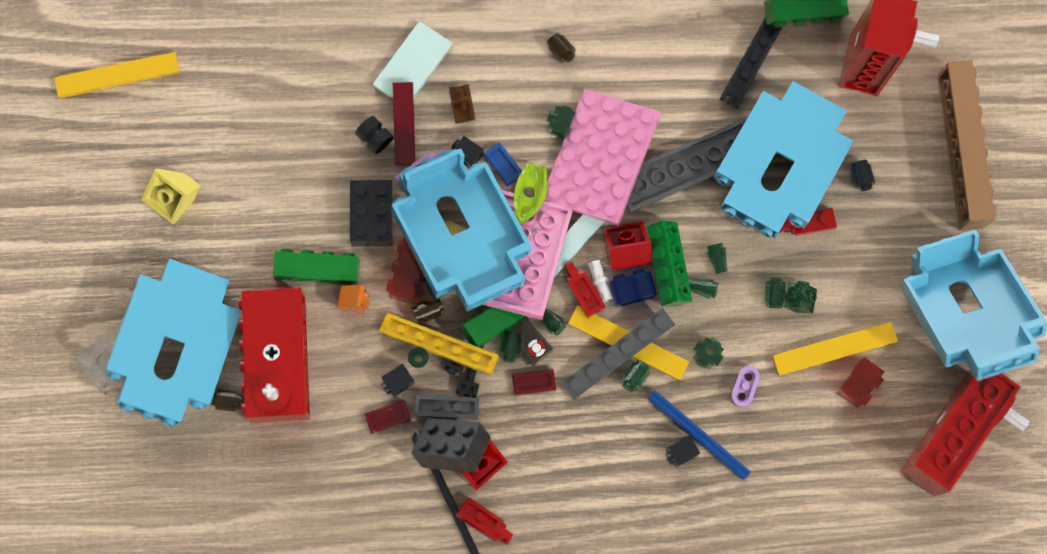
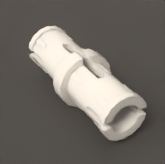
(600, 281)

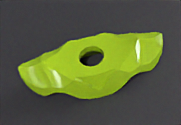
(533, 178)

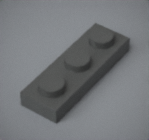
(446, 407)

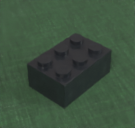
(371, 213)
(451, 445)

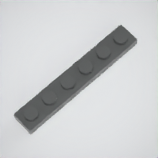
(618, 353)

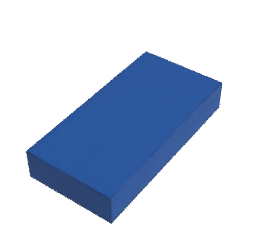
(503, 164)

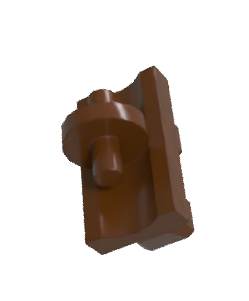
(462, 104)

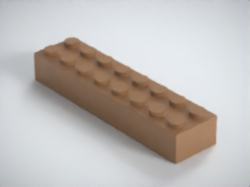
(966, 145)

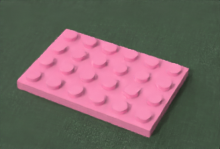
(601, 156)
(546, 234)

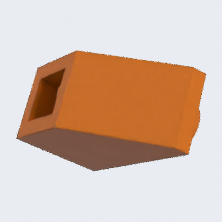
(353, 299)

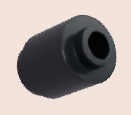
(862, 175)

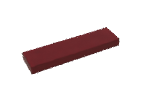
(404, 123)

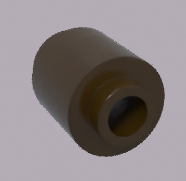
(561, 48)
(428, 310)
(227, 400)

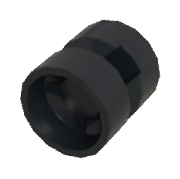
(374, 135)

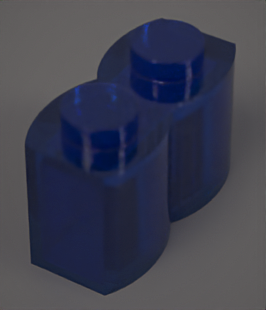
(632, 288)

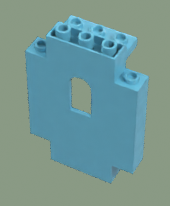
(799, 129)
(477, 260)
(182, 308)
(989, 338)

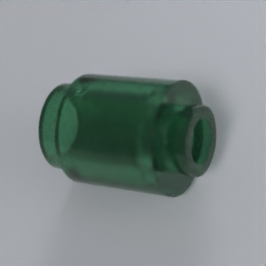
(775, 293)
(510, 346)
(635, 376)

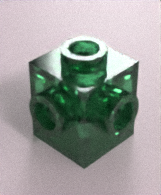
(800, 297)
(705, 360)

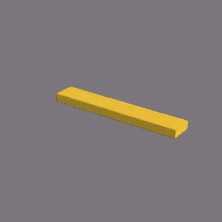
(117, 75)
(611, 333)
(439, 344)
(834, 349)

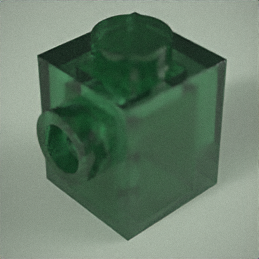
(560, 121)

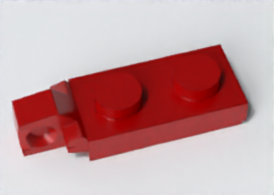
(820, 221)
(584, 291)
(484, 521)

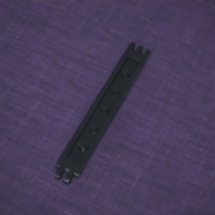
(750, 63)

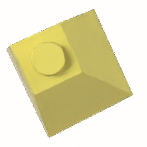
(170, 193)

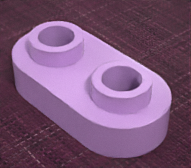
(745, 387)

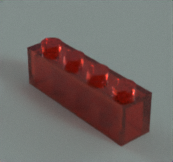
(406, 272)

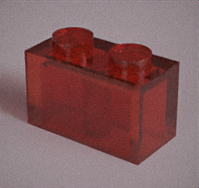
(861, 382)

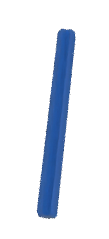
(699, 435)

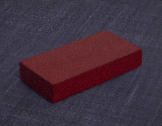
(534, 382)
(387, 417)

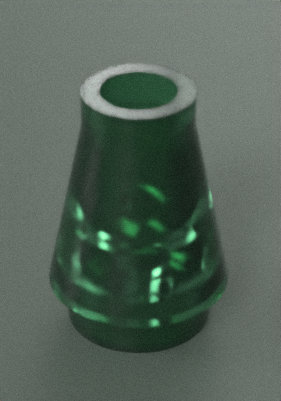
(717, 257)
(704, 287)
(553, 322)
(415, 353)

